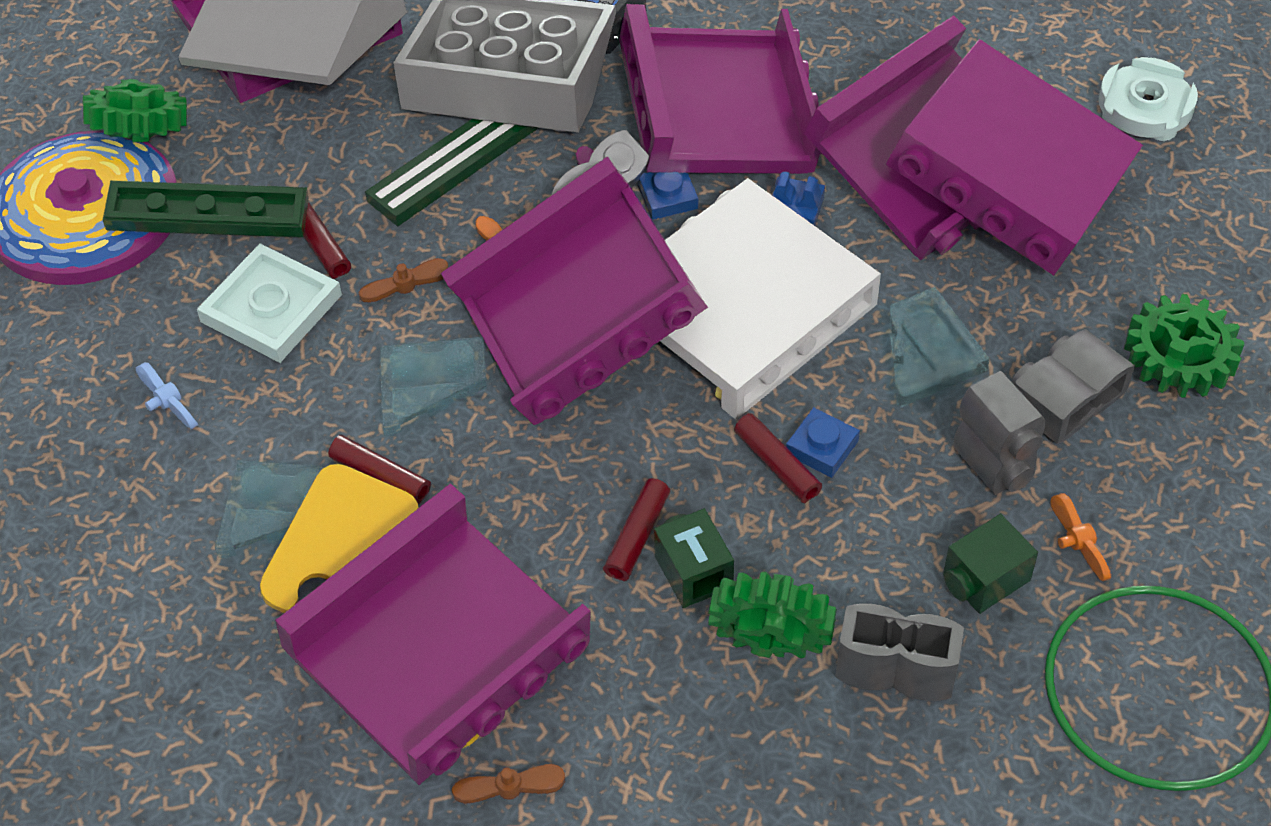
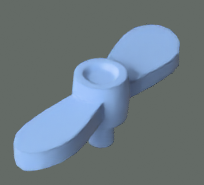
(164, 395)

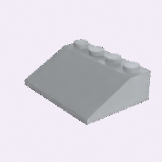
(287, 37)
(506, 61)

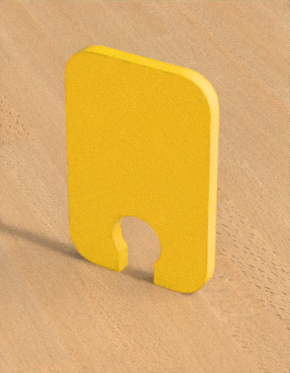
(331, 528)

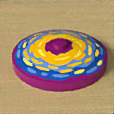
(57, 204)

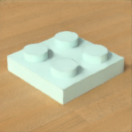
(269, 302)

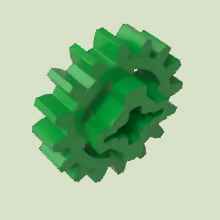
(134, 110)
(1184, 345)
(772, 615)

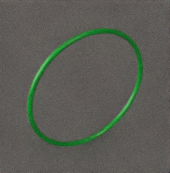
(1101, 762)

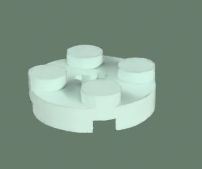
(1158, 118)

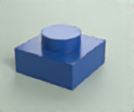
(667, 193)
(823, 442)

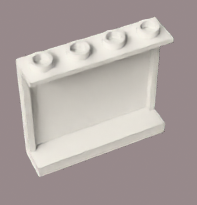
(770, 291)

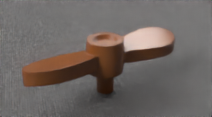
(404, 280)
(509, 784)

